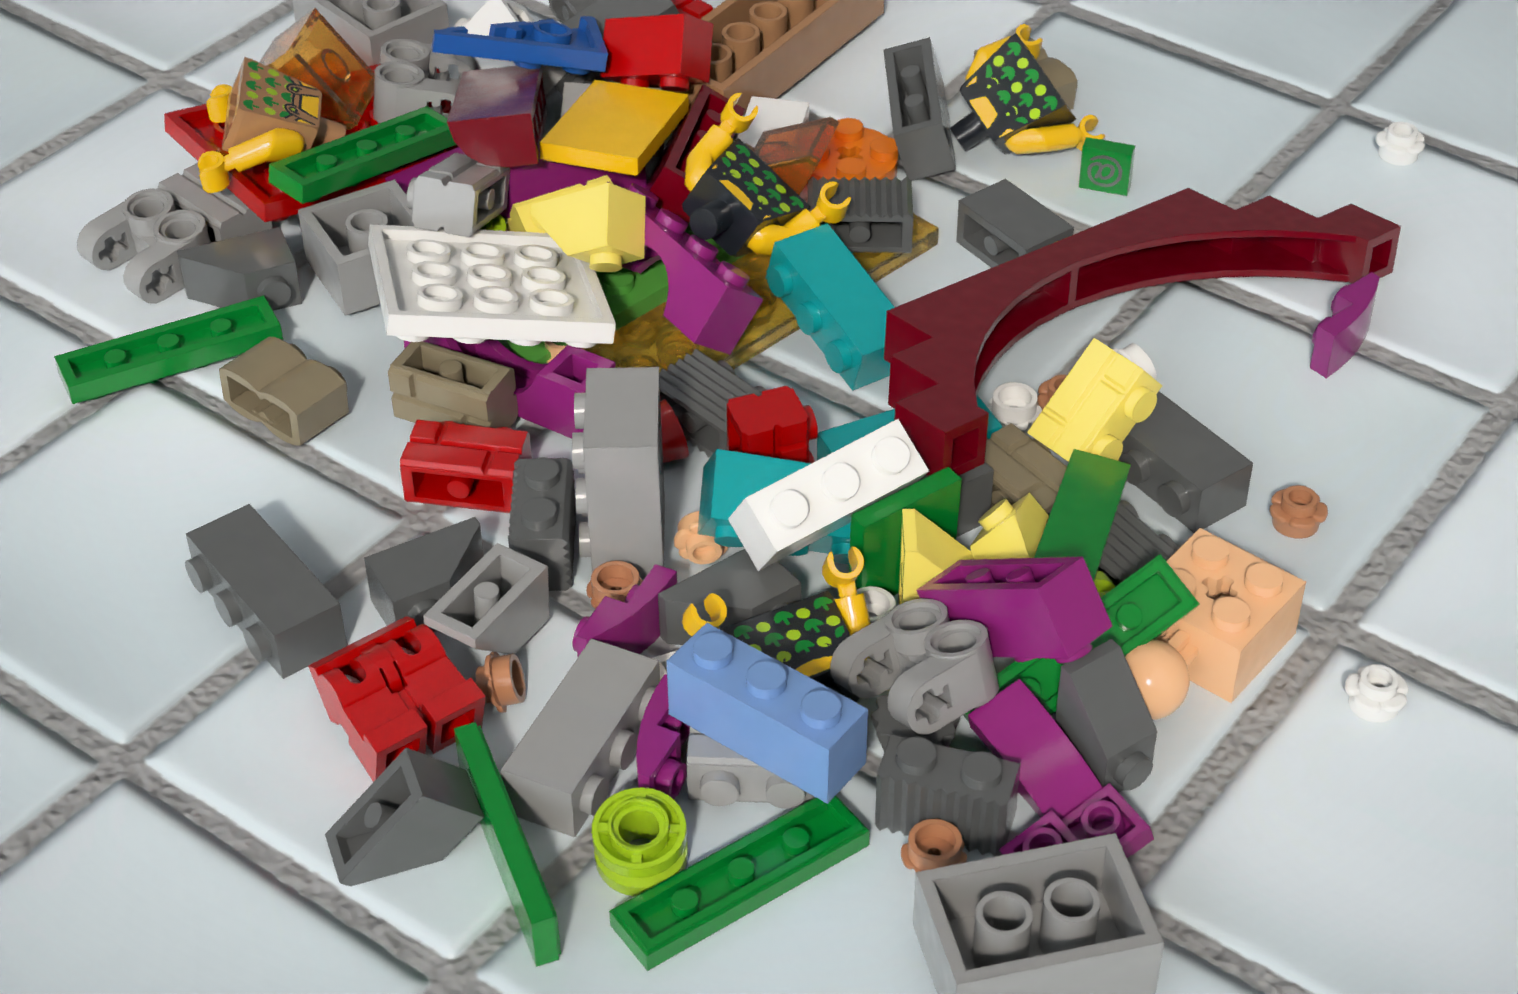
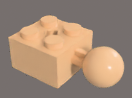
(1237, 629)

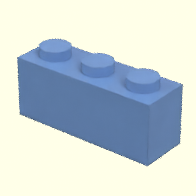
(767, 712)

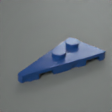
(531, 44)

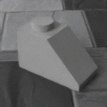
(495, 602)

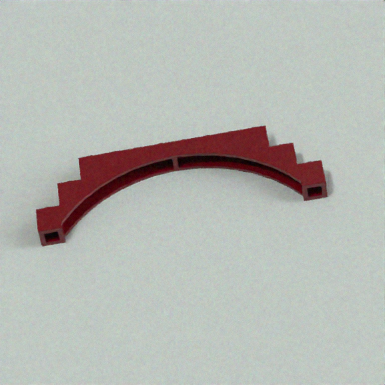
(954, 336)

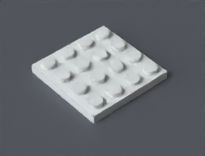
(486, 288)

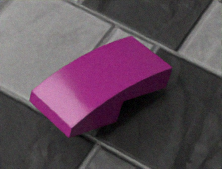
(1342, 334)
(630, 623)
(1024, 732)
(660, 745)
(1097, 816)

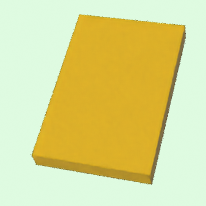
(614, 127)

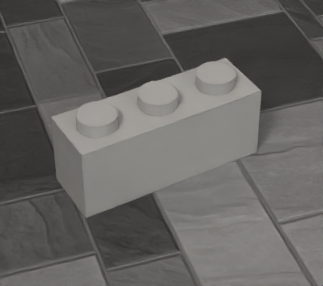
(581, 738)

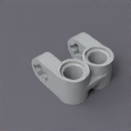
(410, 81)
(149, 233)
(917, 653)

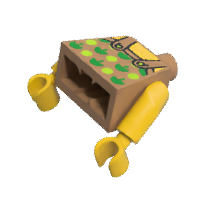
(264, 120)

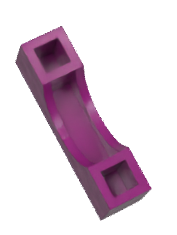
(705, 296)
(542, 390)

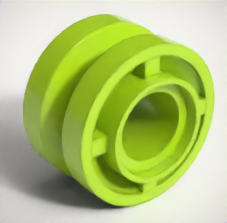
(633, 816)

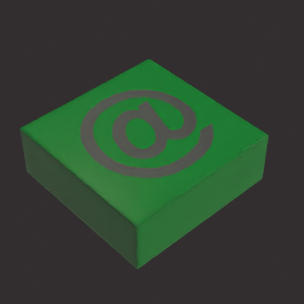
(1106, 166)

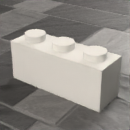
(826, 494)

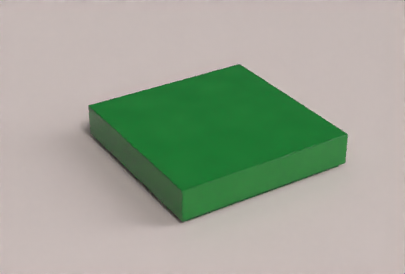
(878, 526)

